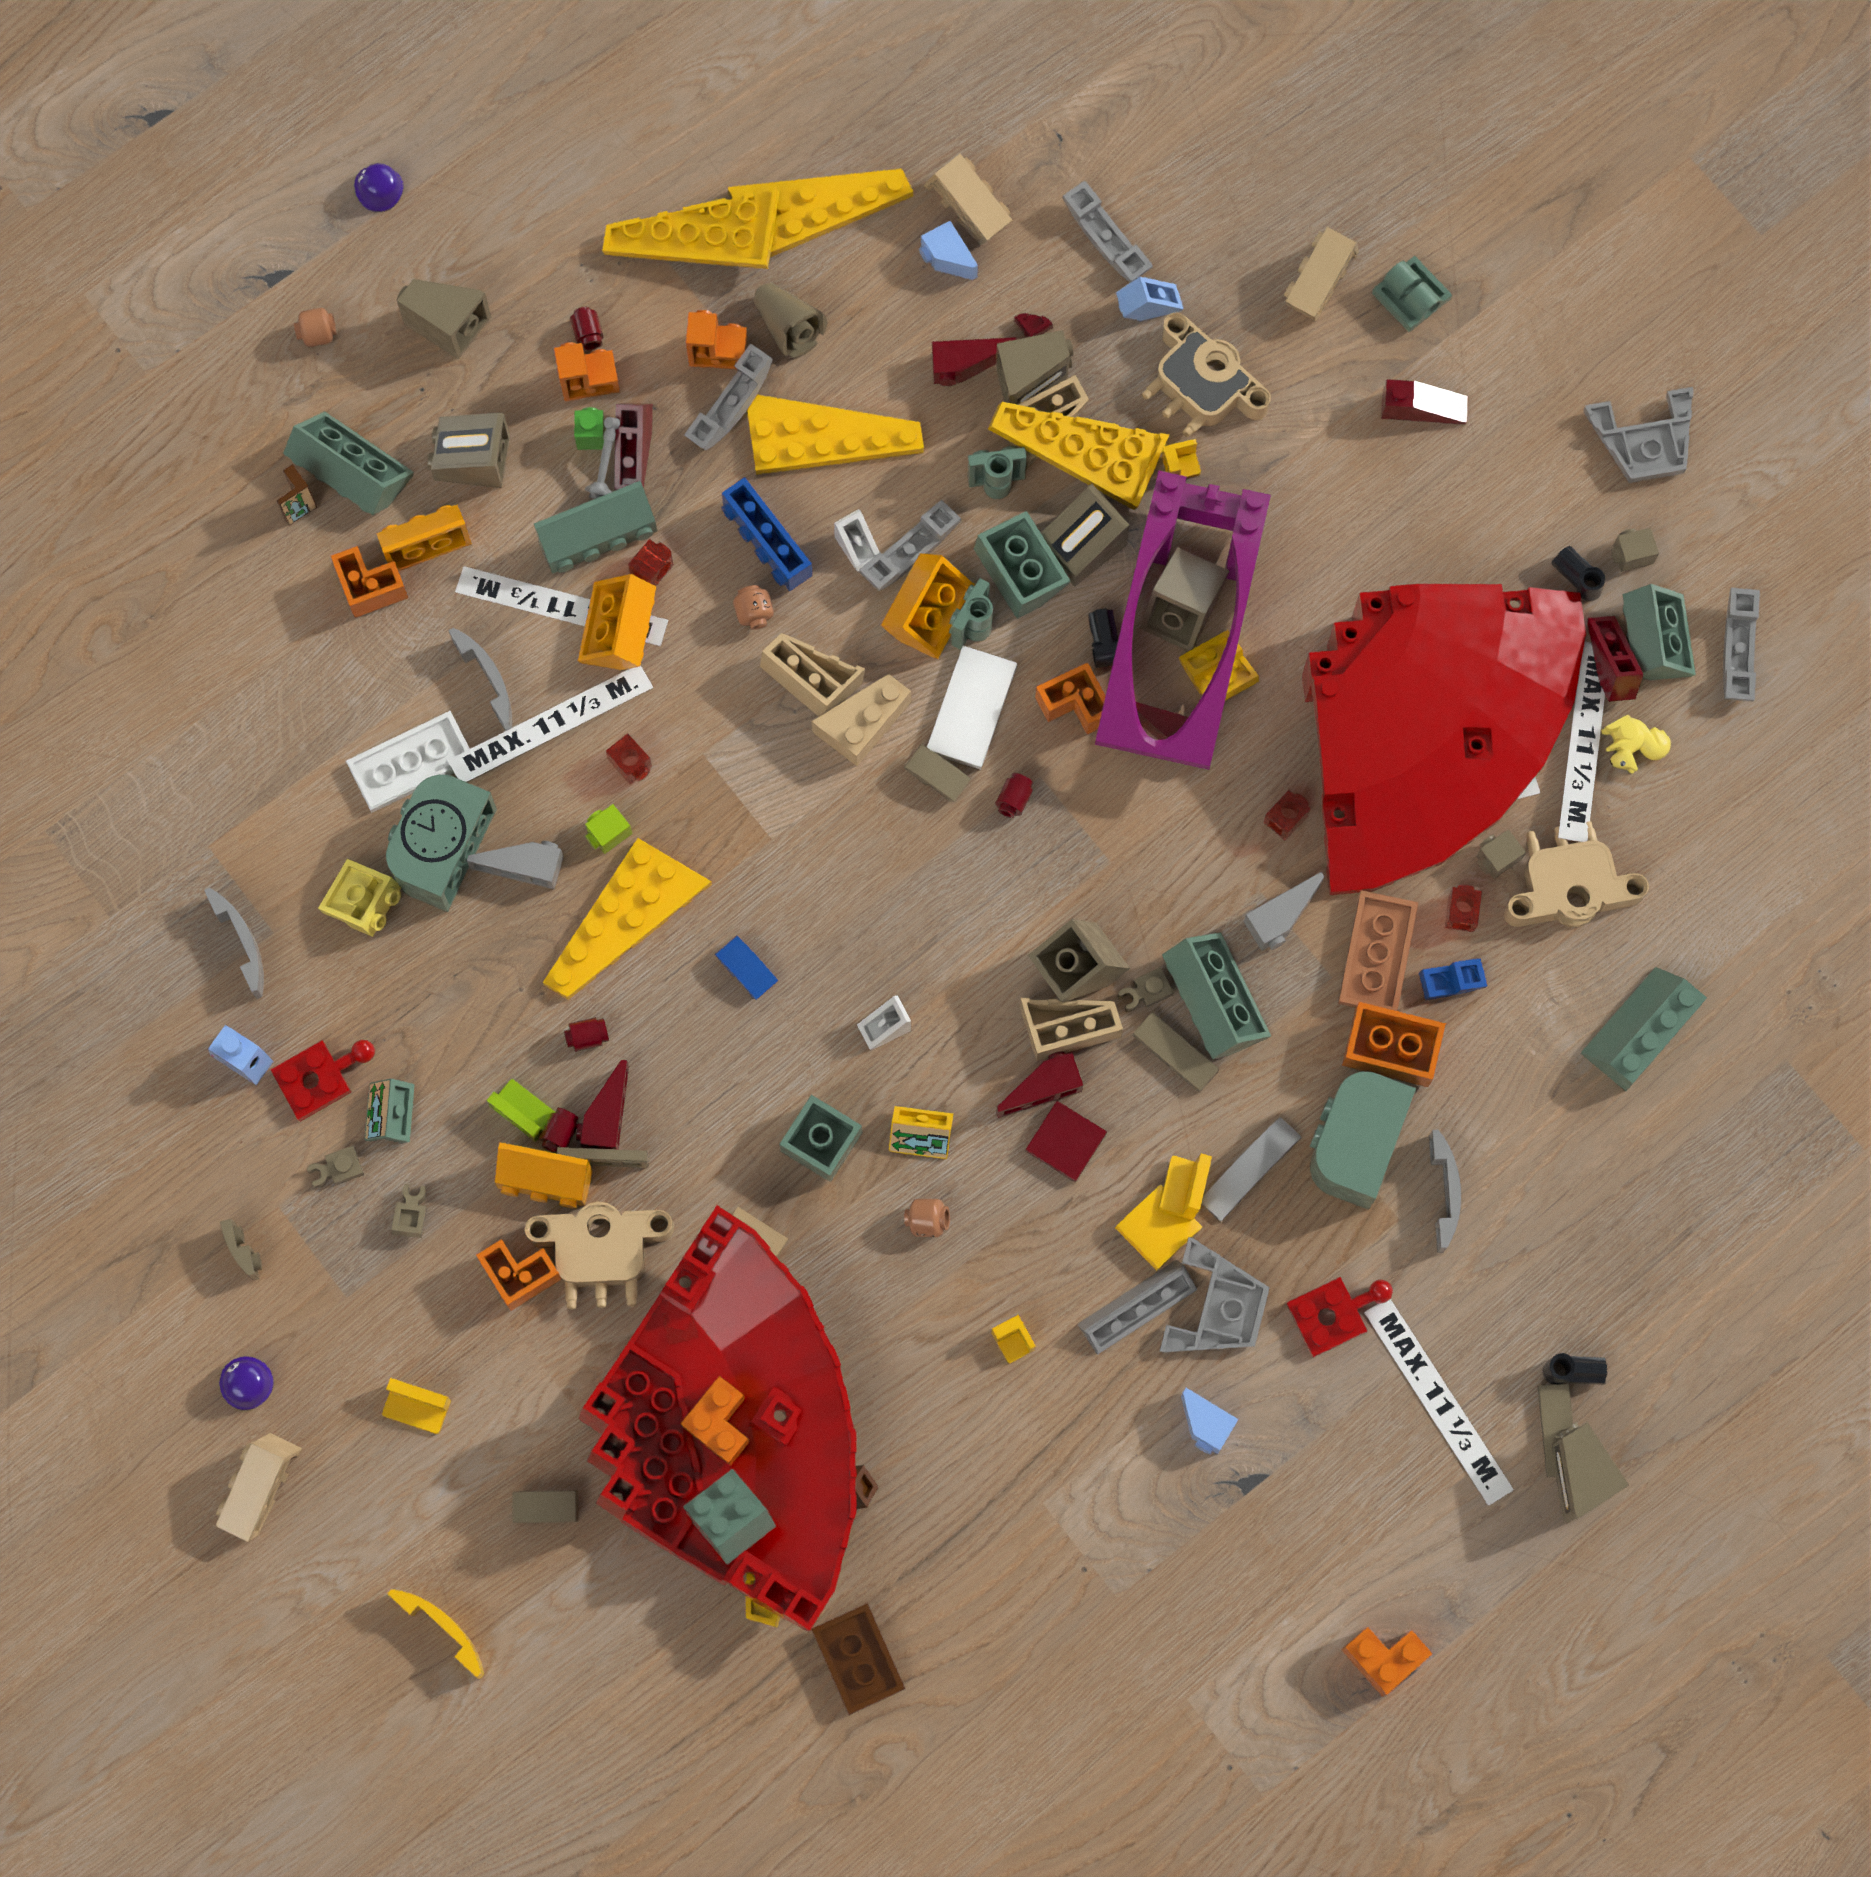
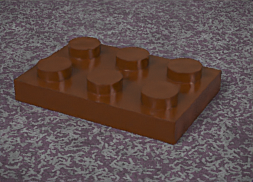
(858, 1659)

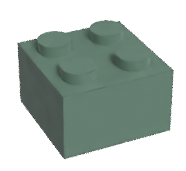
(821, 1138)
(729, 1516)

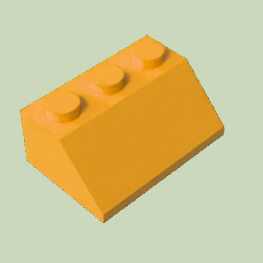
(424, 537)
(926, 604)
(617, 623)
(542, 1175)

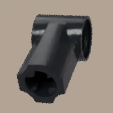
(1578, 571)
(1104, 637)
(1578, 1370)

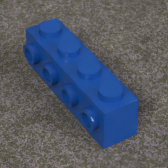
(767, 535)

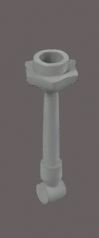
(599, 488)

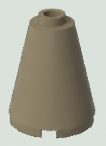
(789, 319)

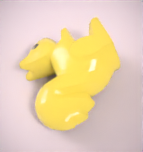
(1634, 735)

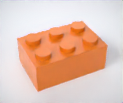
(1393, 1044)

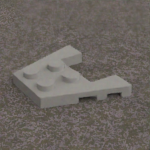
(1648, 448)
(1230, 1309)

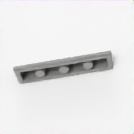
(1137, 1306)

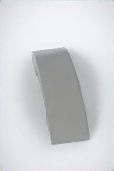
(1104, 233)
(733, 401)
(923, 538)
(1740, 644)
(470, 650)
(252, 970)
(1442, 1155)
(1250, 1168)

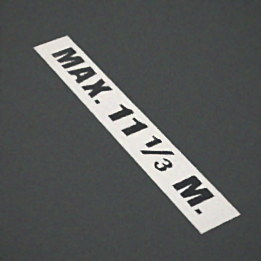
(538, 600)
(550, 724)
(1582, 751)
(1439, 1401)

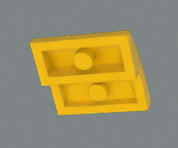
(1203, 660)
(1155, 1232)

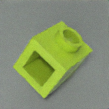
(607, 829)

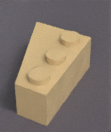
(1320, 273)
(1069, 1024)
(255, 1486)

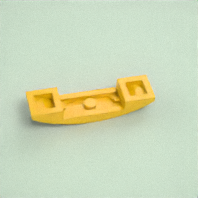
(467, 1654)

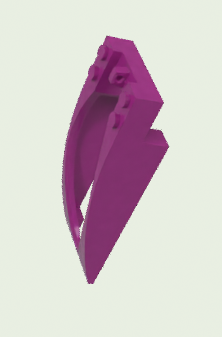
(1208, 506)

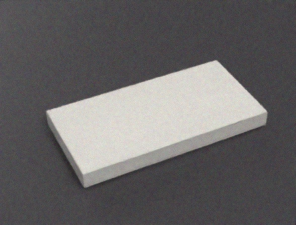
(972, 707)
(403, 762)

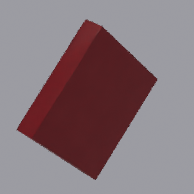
(1066, 1141)

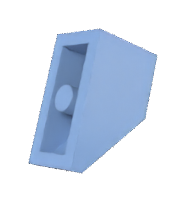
(948, 252)
(1148, 299)
(1206, 1422)

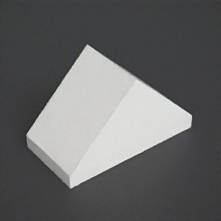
(855, 539)
(885, 1023)

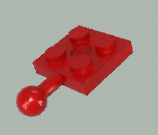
(331, 1083)
(1347, 1319)

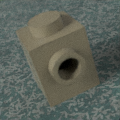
(1634, 549)
(1499, 854)

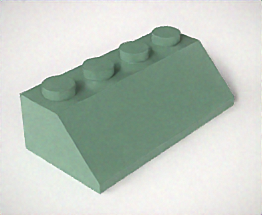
(347, 462)
(596, 528)
(1216, 994)
(1643, 1026)

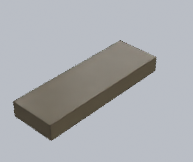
(1175, 1052)
(609, 1157)
(1555, 1417)

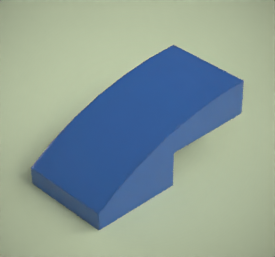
(746, 967)
(1453, 979)

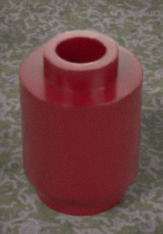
(587, 328)
(1014, 795)
(586, 1034)
(558, 1130)

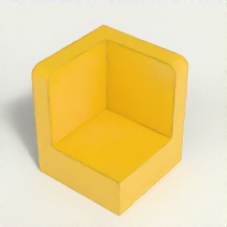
(1181, 459)
(1013, 1339)

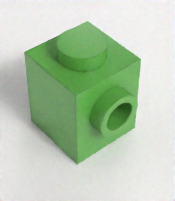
(589, 428)

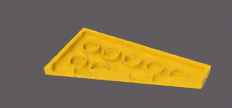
(827, 203)
(710, 232)
(809, 435)
(1093, 451)
(631, 907)

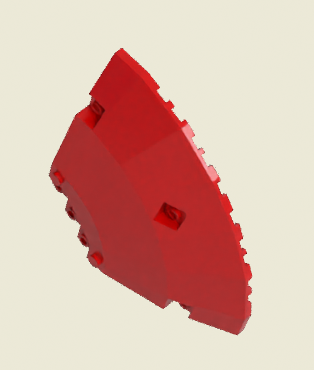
(1407, 698)
(773, 1349)

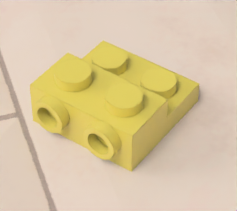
(361, 897)

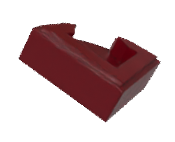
(1032, 324)

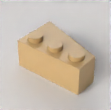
(970, 199)
(1062, 398)
(810, 675)
(863, 718)

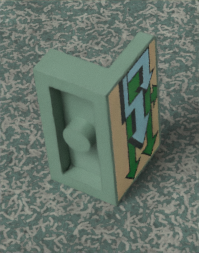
(389, 1111)

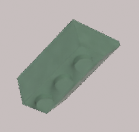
(1021, 564)
(1659, 632)

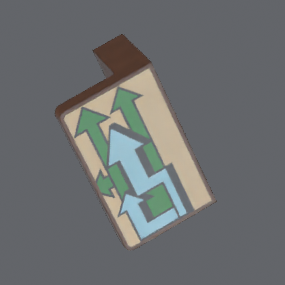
(297, 501)

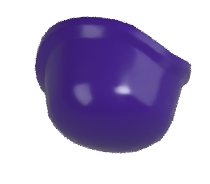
(378, 187)
(246, 1383)

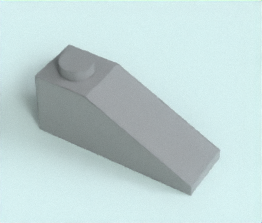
(524, 862)
(1277, 917)

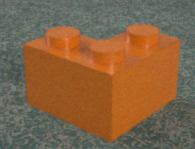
(712, 344)
(585, 374)
(367, 589)
(1073, 691)
(518, 1281)
(710, 1417)
(1385, 1666)

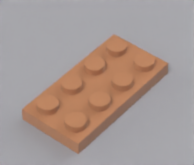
(1378, 951)

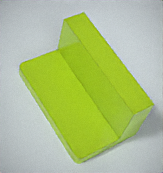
(521, 1109)

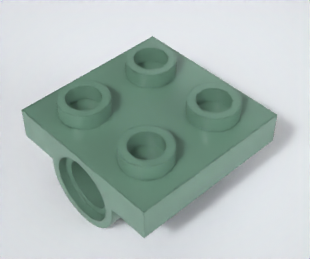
(1411, 293)
(996, 470)
(974, 618)

